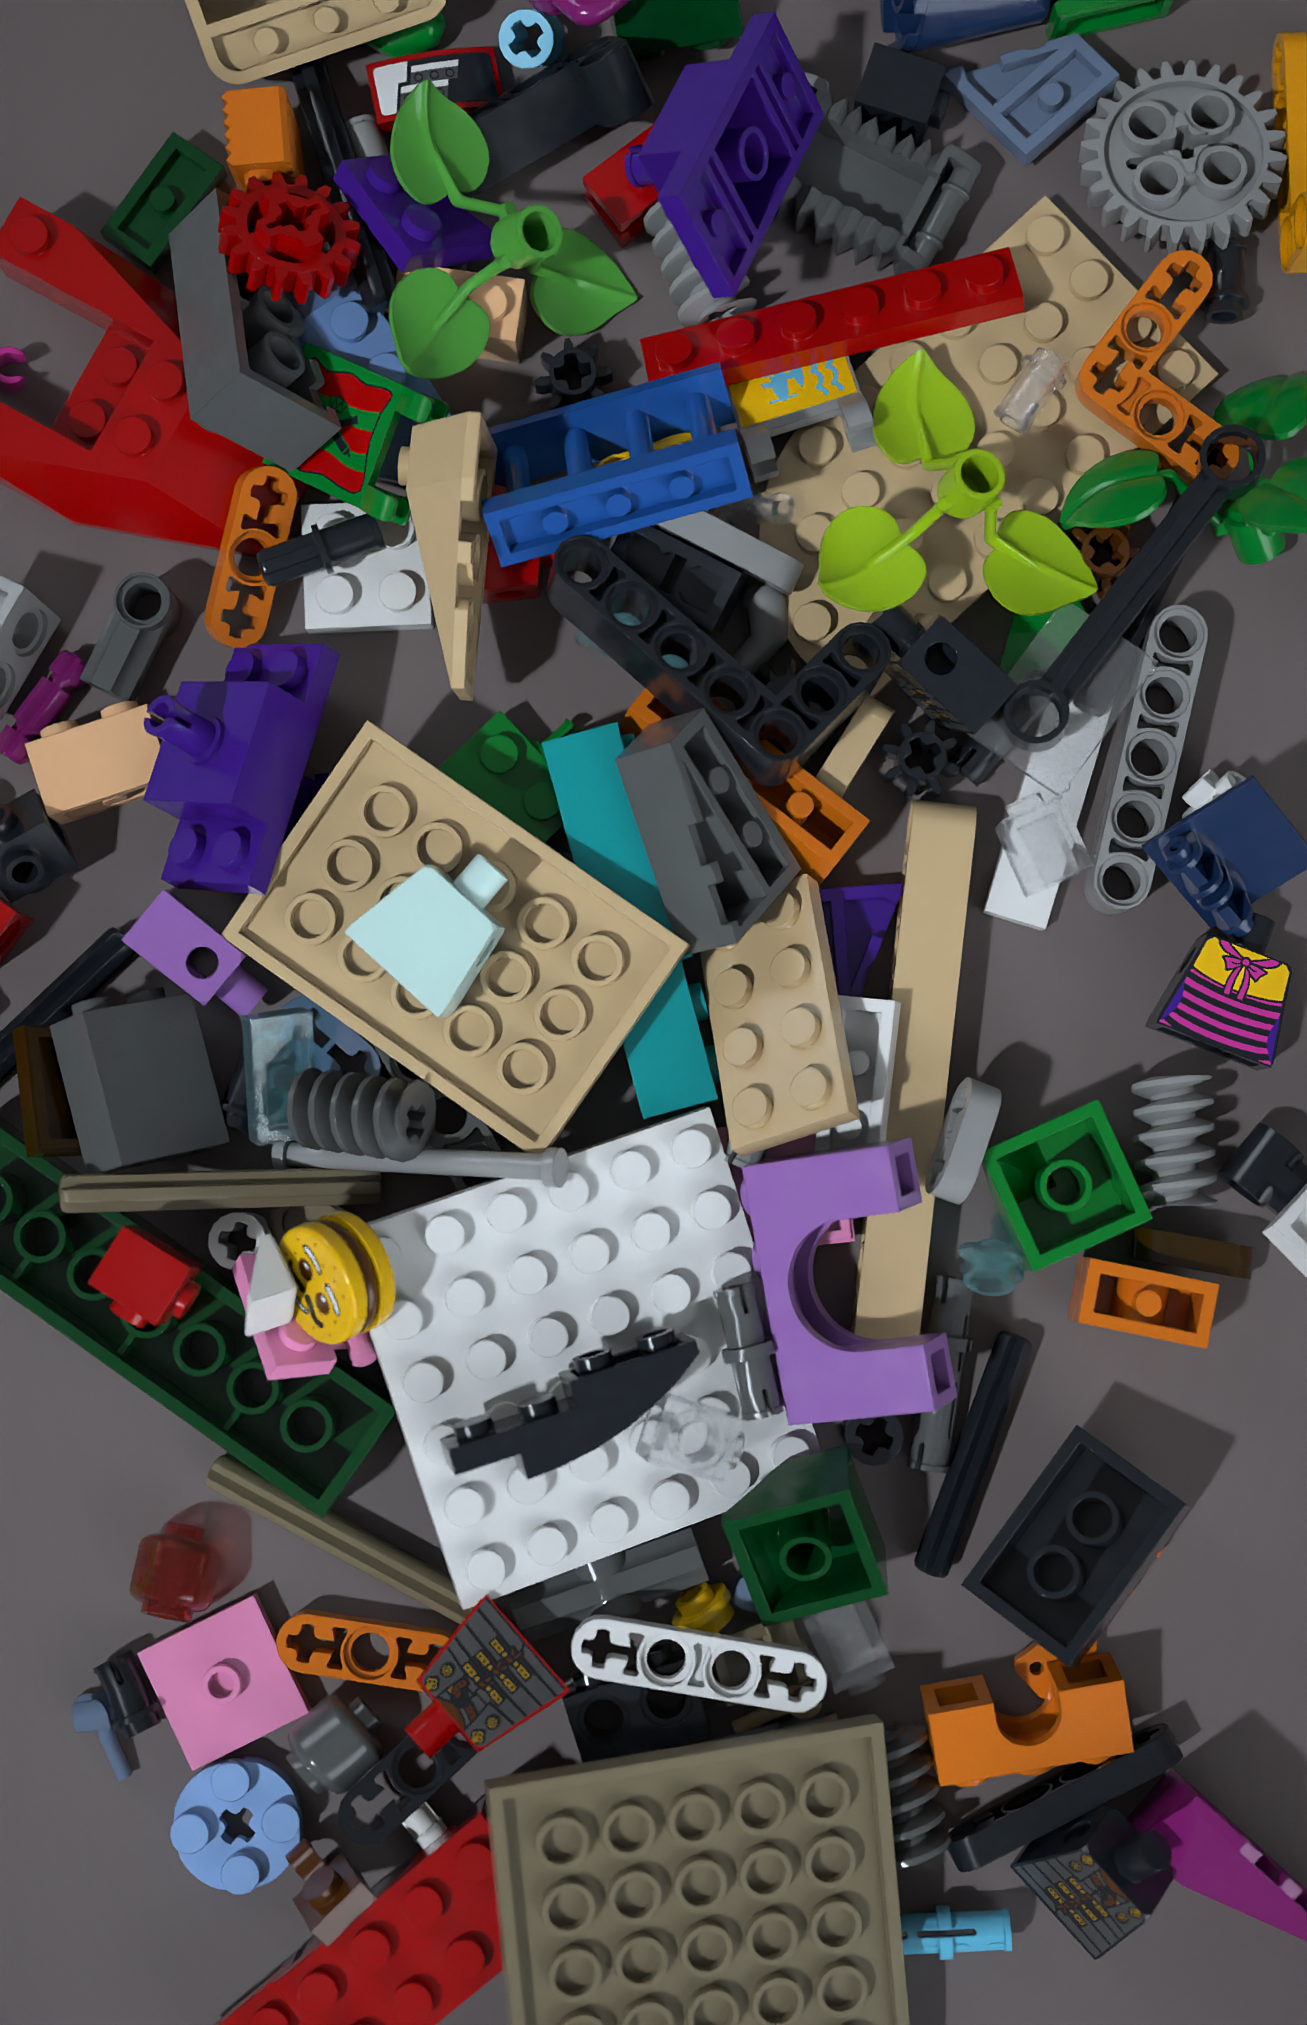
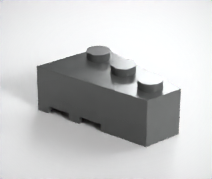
(703, 831)

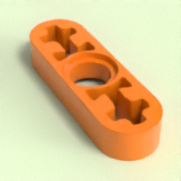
(248, 507)
(326, 1629)

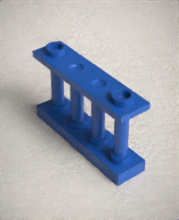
(625, 493)

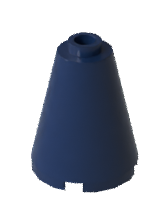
(942, 22)

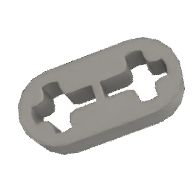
(963, 1141)

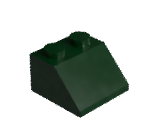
(669, 24)
(808, 1539)

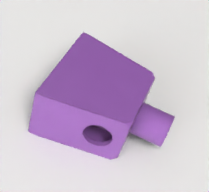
(168, 937)

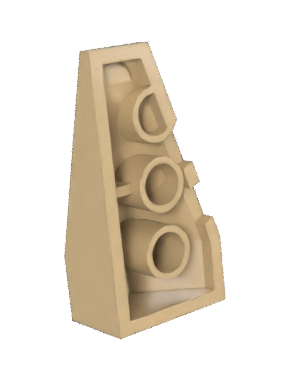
(445, 480)

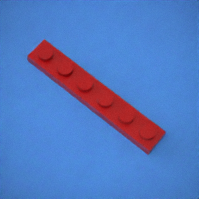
(843, 320)

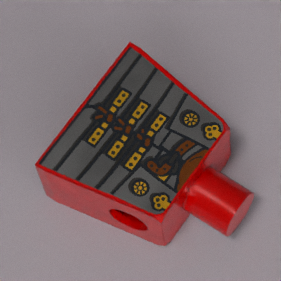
(482, 1683)

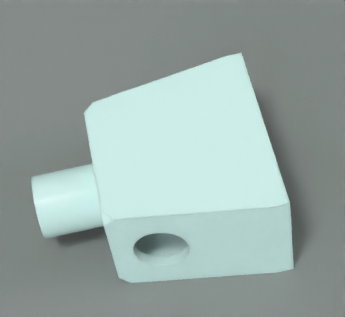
(435, 932)

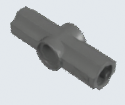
(610, 1585)

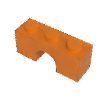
(1078, 1722)

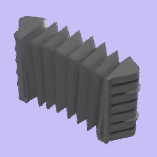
(876, 191)

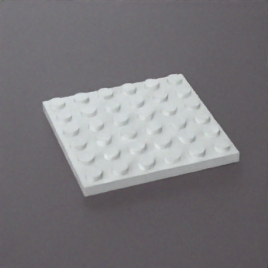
(521, 1281)

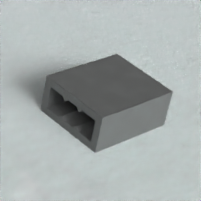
(138, 1080)

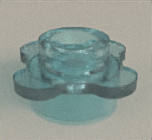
(991, 1267)

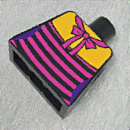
(1228, 997)

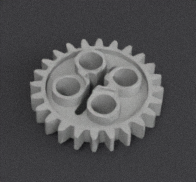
(1182, 158)

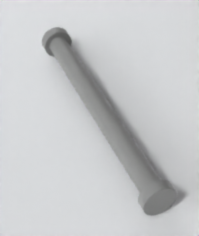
(549, 1167)

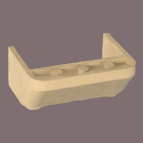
(268, 36)

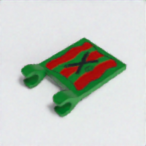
(368, 414)

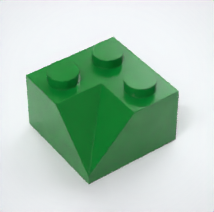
(1063, 1186)

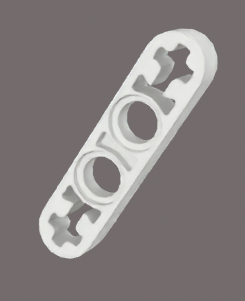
(700, 1652)

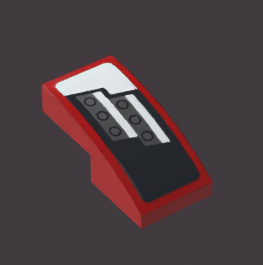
(461, 74)

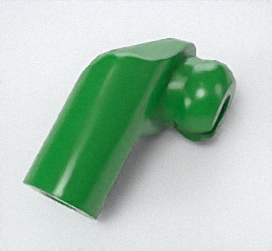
(412, 39)

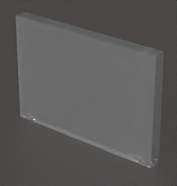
(1090, 712)

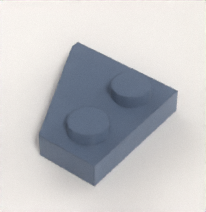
(1034, 93)

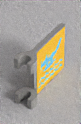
(796, 400)

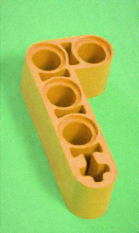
(1290, 102)

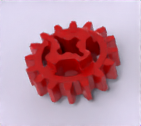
(288, 237)

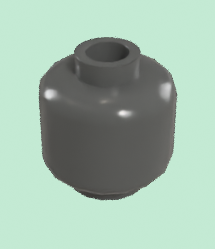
(335, 1744)

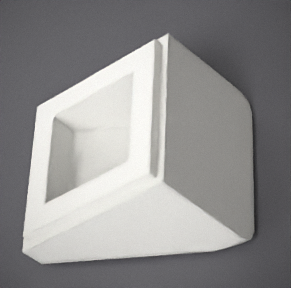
(271, 1290)

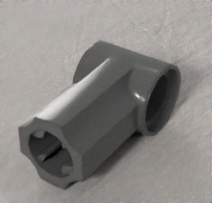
(131, 644)

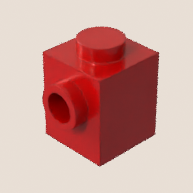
(146, 1278)

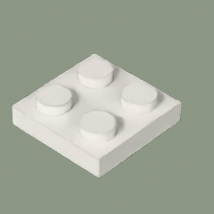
(371, 591)

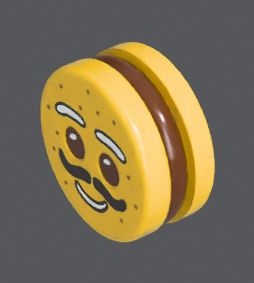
(339, 1277)

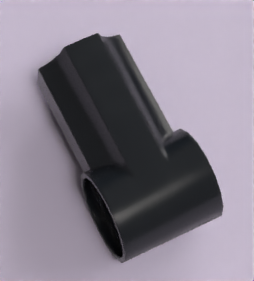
(1266, 1169)

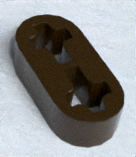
(1192, 1252)

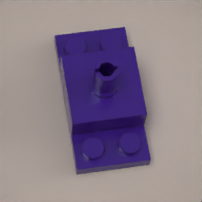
(729, 150)
(237, 762)

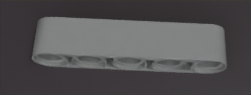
(1165, 737)

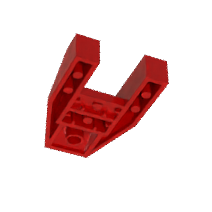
(125, 437)

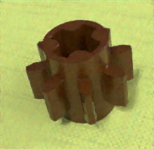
(1110, 540)

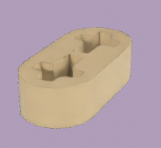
(855, 745)

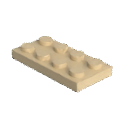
(780, 1026)

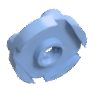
(241, 1861)

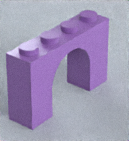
(821, 1365)

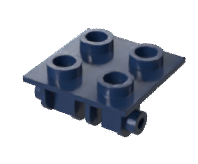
(1230, 855)

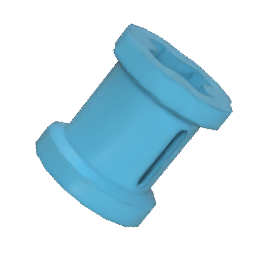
(513, 34)

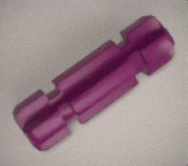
(42, 706)

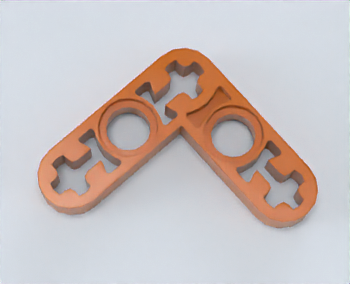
(1142, 388)

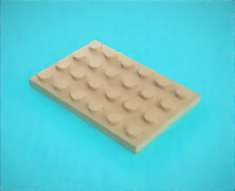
(548, 998)

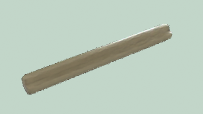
(217, 1189)
(338, 1537)

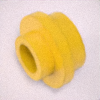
(704, 1608)

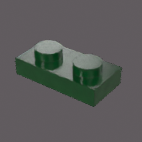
(160, 199)

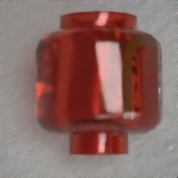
(175, 1573)

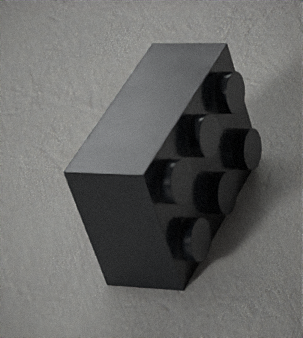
(1075, 1547)

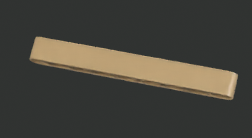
(926, 985)

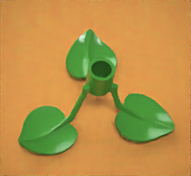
(433, 322)

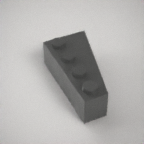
(243, 350)

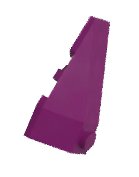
(1219, 1857)

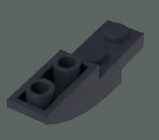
(601, 1401)

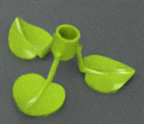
(869, 561)

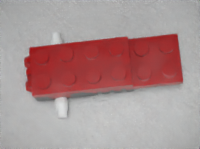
(411, 1952)

